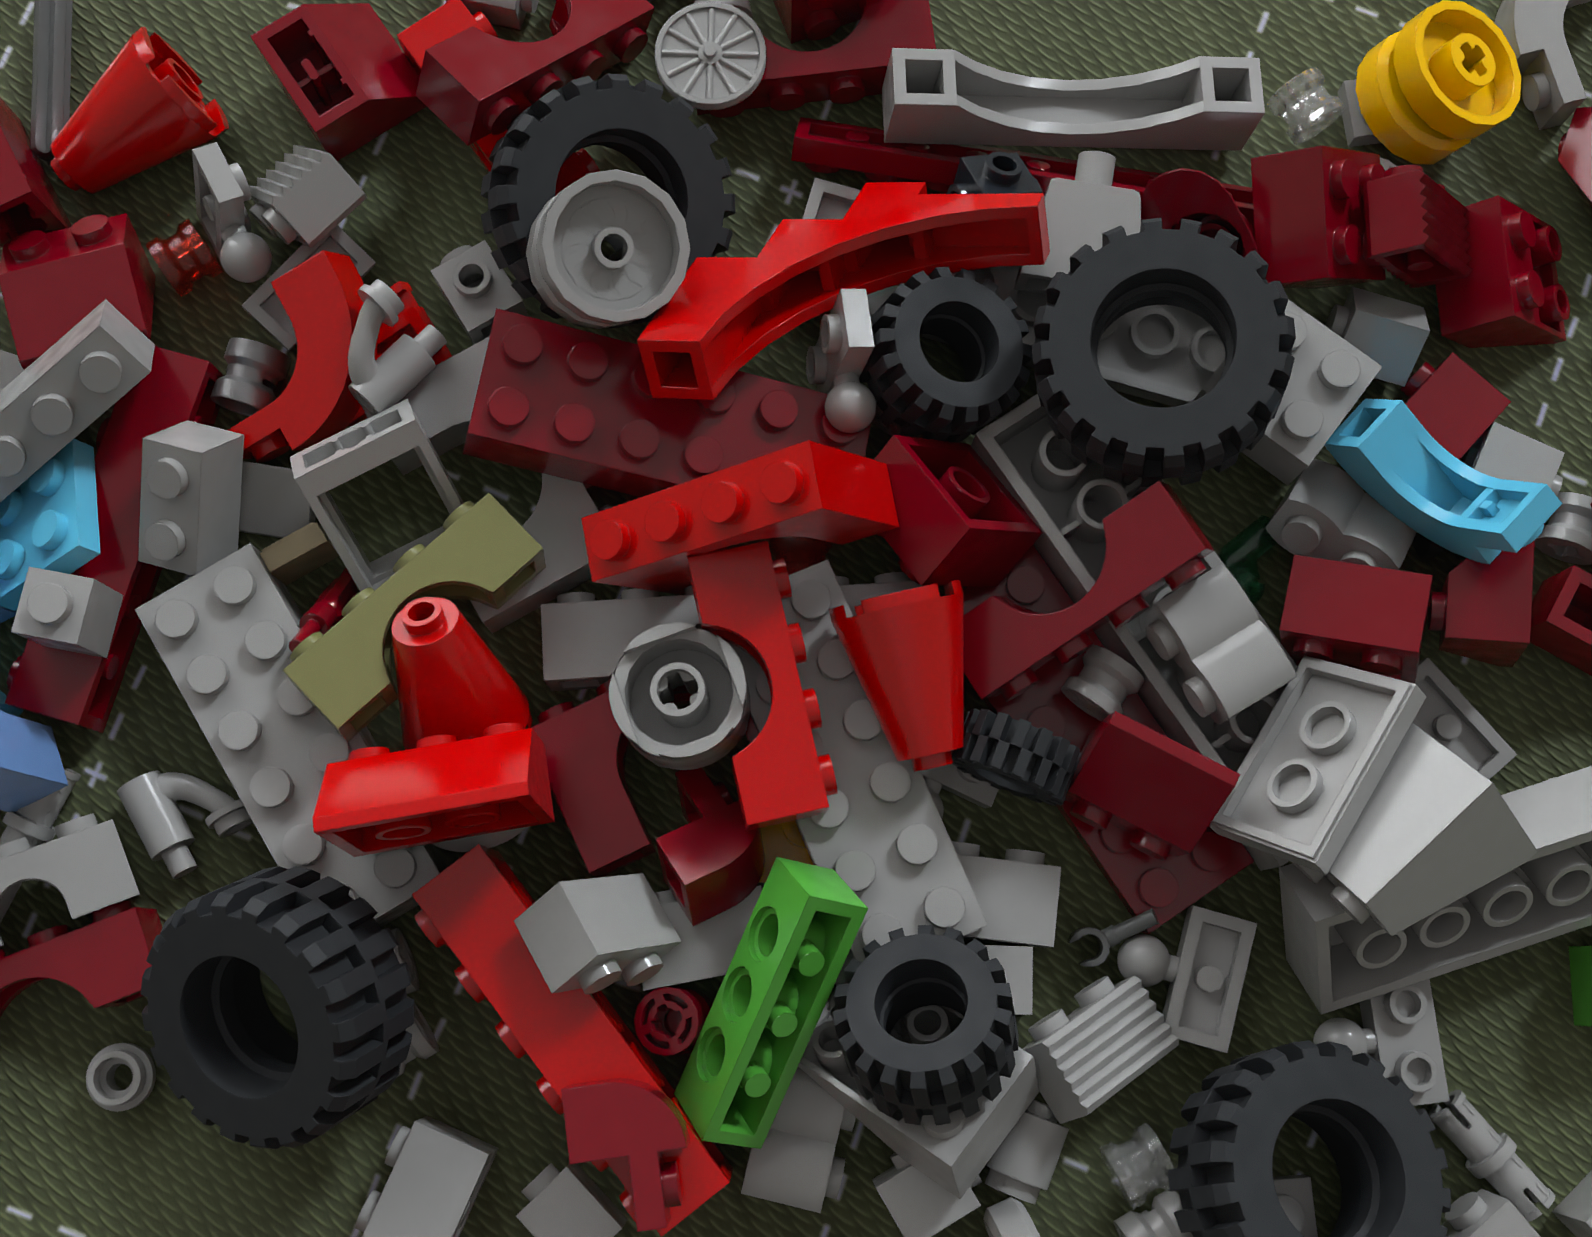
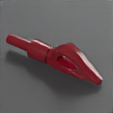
(327, 608)

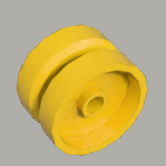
(1438, 82)

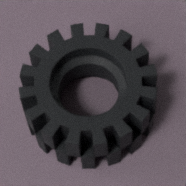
(1017, 756)

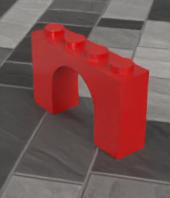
(785, 493)

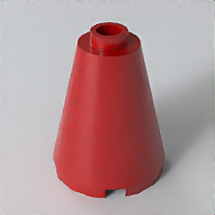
(135, 117)
(911, 668)
(449, 676)

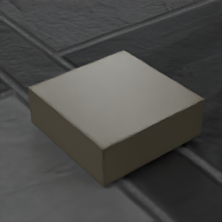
(299, 553)

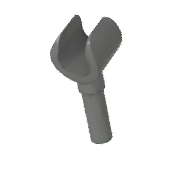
(1114, 935)

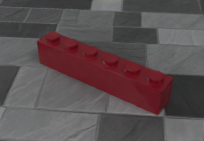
(85, 686)

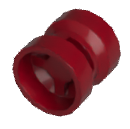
(685, 1019)

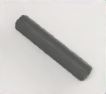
(50, 73)

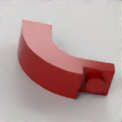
(317, 402)

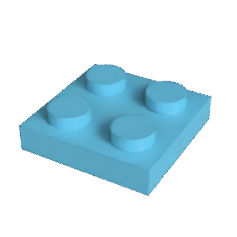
(49, 521)

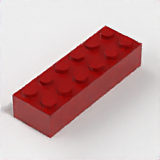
(564, 1033)

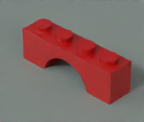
(741, 601)

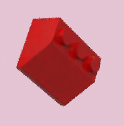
(435, 791)

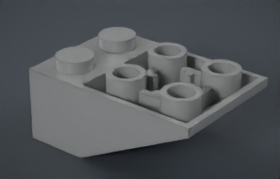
(946, 1152)

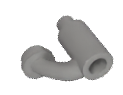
(401, 367)
(160, 823)

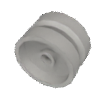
(639, 225)

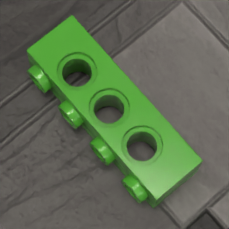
(769, 1003)

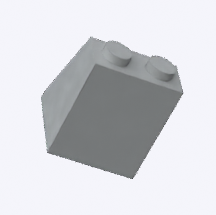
(1424, 838)

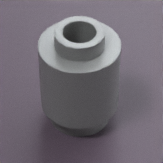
(1028, 1154)

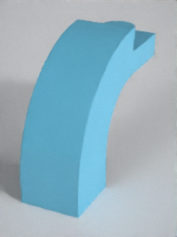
(1434, 490)

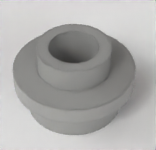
(101, 1080)

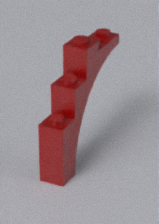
(890, 232)

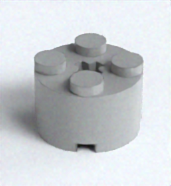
(643, 694)

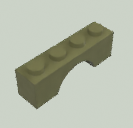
(476, 558)

